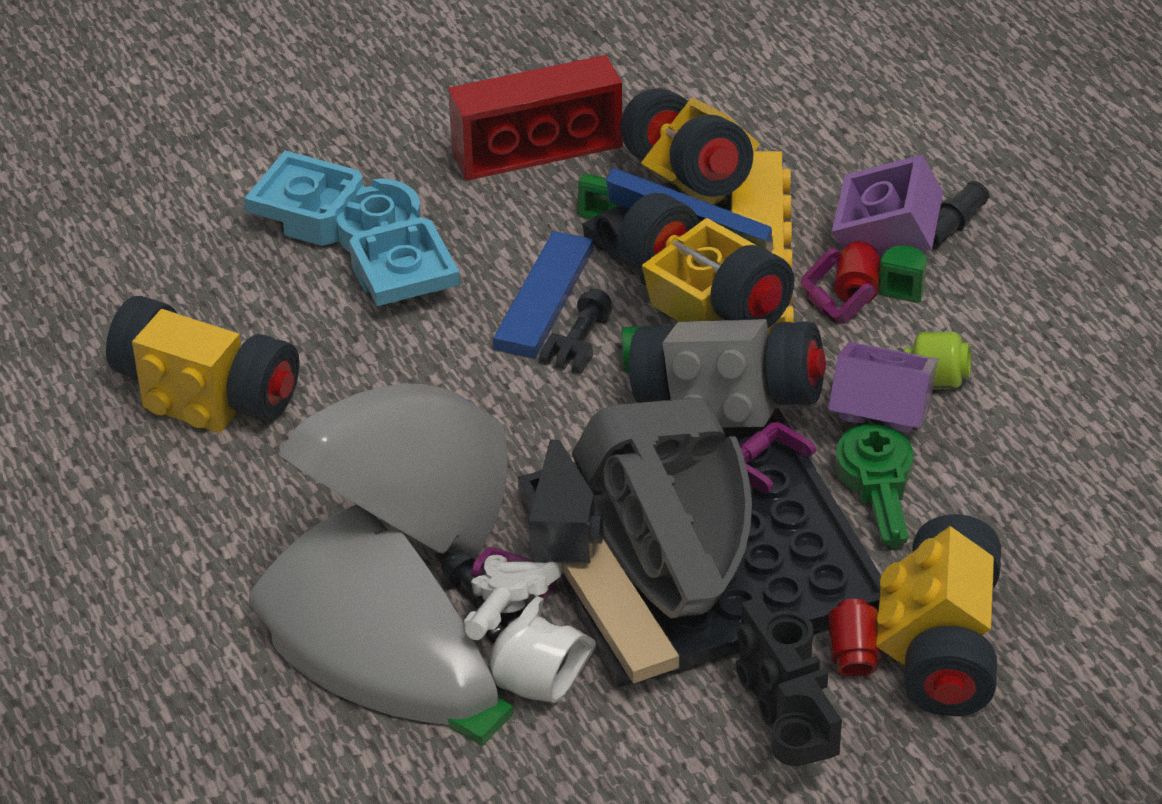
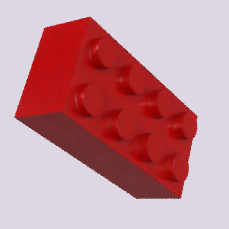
(535, 117)

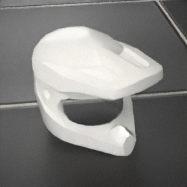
(532, 652)

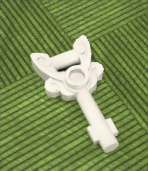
(505, 589)

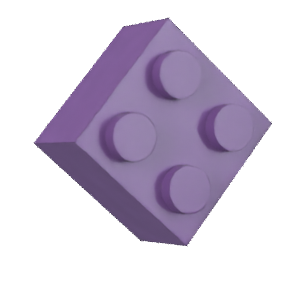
(889, 206)
(882, 386)

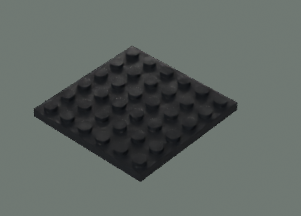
(795, 559)

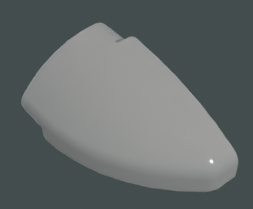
(410, 459)
(372, 622)

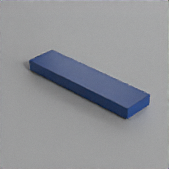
(628, 189)
(543, 295)

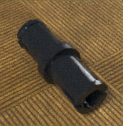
(956, 212)

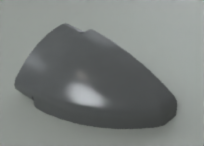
(669, 498)

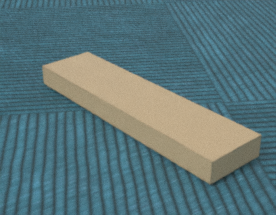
(621, 615)

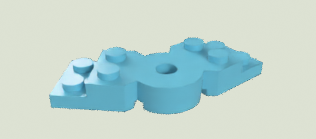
(380, 225)

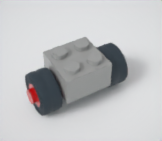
(730, 366)

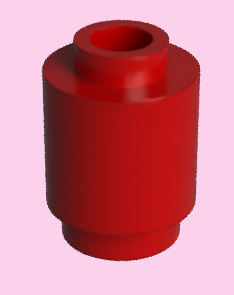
(855, 267)
(854, 637)

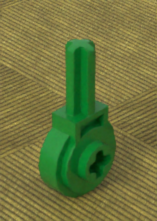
(877, 466)

